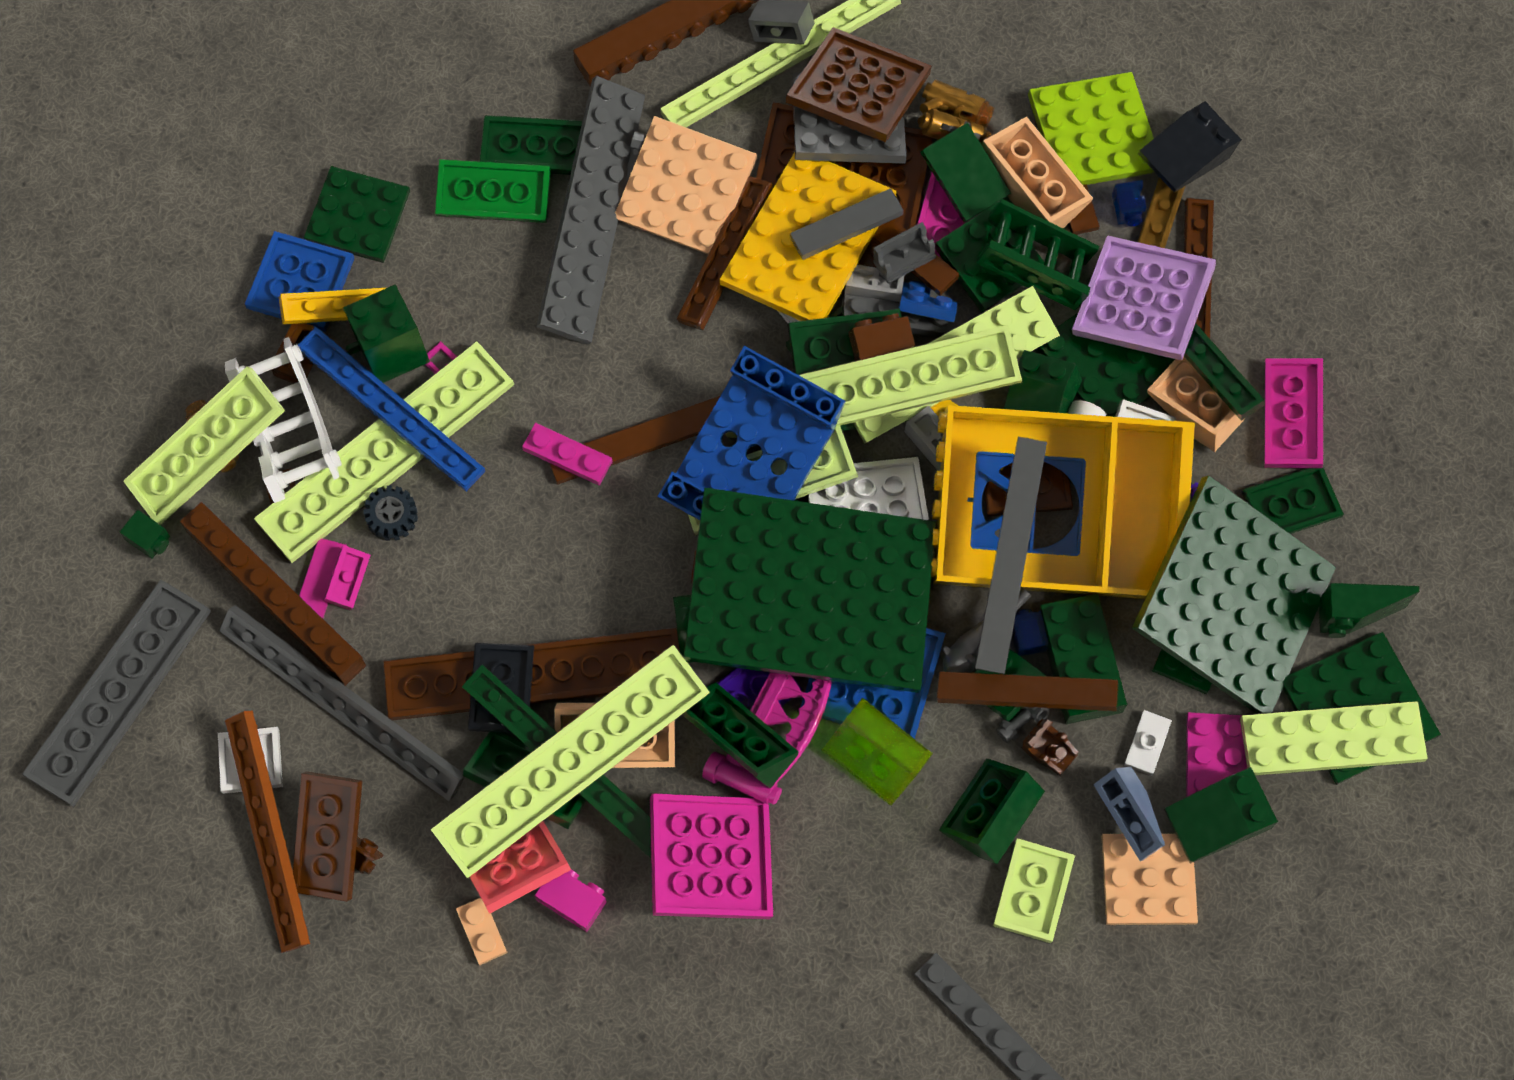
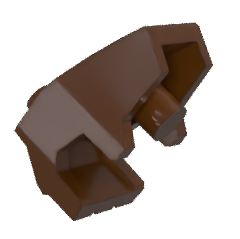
(1050, 747)

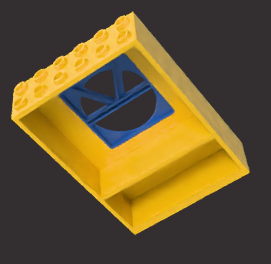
(1128, 485)

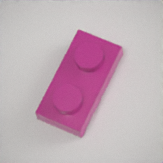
(347, 577)

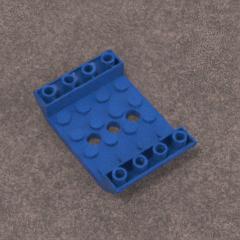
(766, 410)

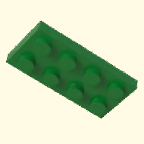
(492, 191)

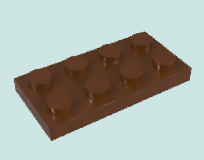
(327, 835)

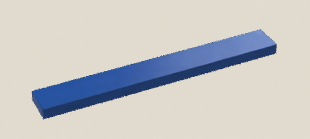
(391, 409)

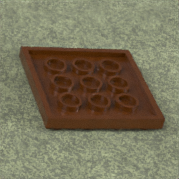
(858, 84)

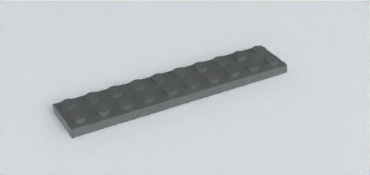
(589, 210)

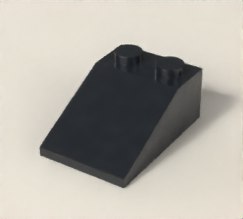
(1190, 147)

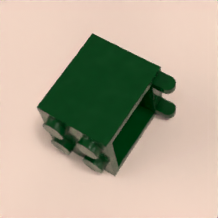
(386, 334)

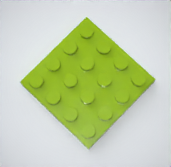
(1095, 126)

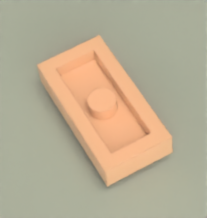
(481, 931)

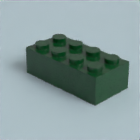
(1081, 648)

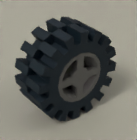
(387, 504)

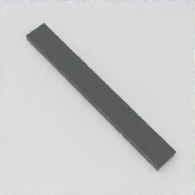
(1010, 555)

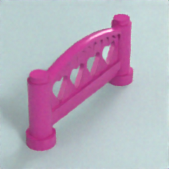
(768, 709)

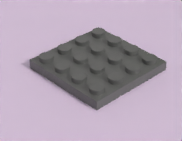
(828, 141)

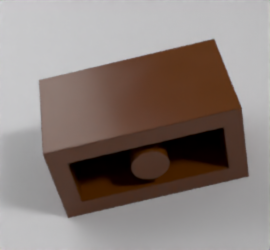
(881, 338)

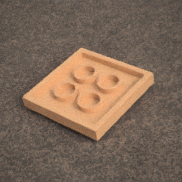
(1150, 890)

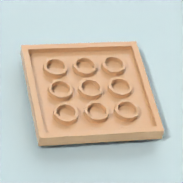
(684, 185)

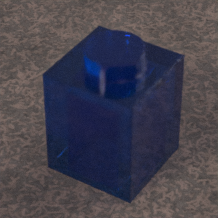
(1029, 633)

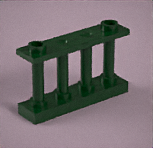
(1028, 272)

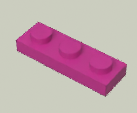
(567, 454)

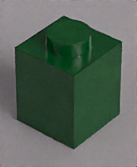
(145, 534)

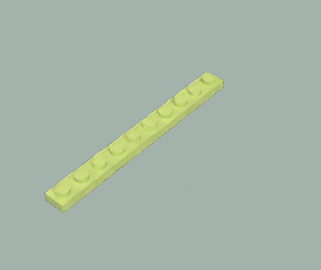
(769, 62)

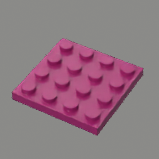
(710, 857)

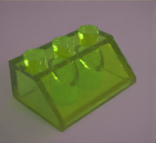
(877, 751)

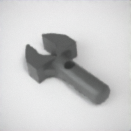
(636, 144)

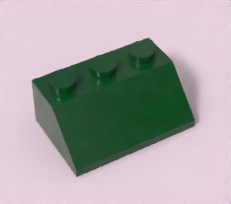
(992, 810)

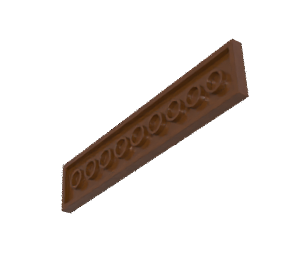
(560, 673)

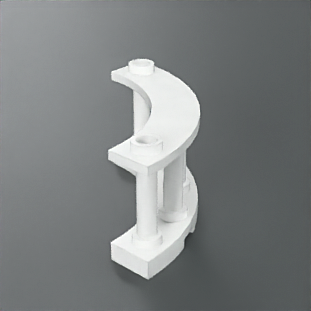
(272, 461)

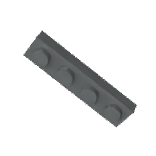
(919, 324)

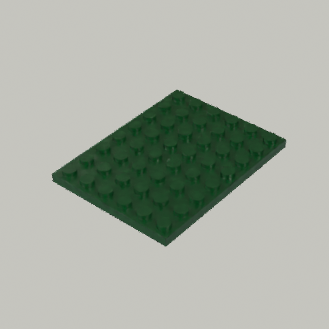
(810, 590)

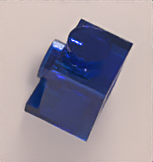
(1128, 203)

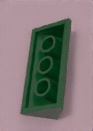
(742, 735)

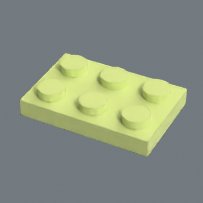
(1034, 890)

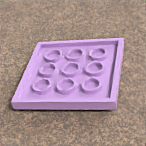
(1144, 297)

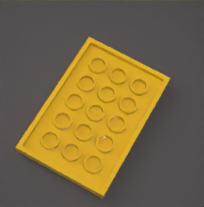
(768, 262)

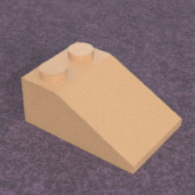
(1191, 399)

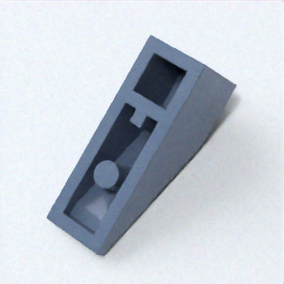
(1131, 810)

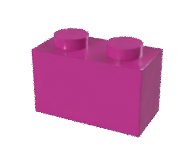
(572, 899)

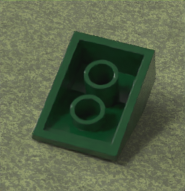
(1045, 385)
(1354, 606)
(1221, 815)

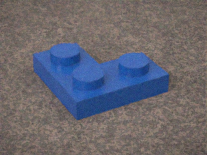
(917, 300)

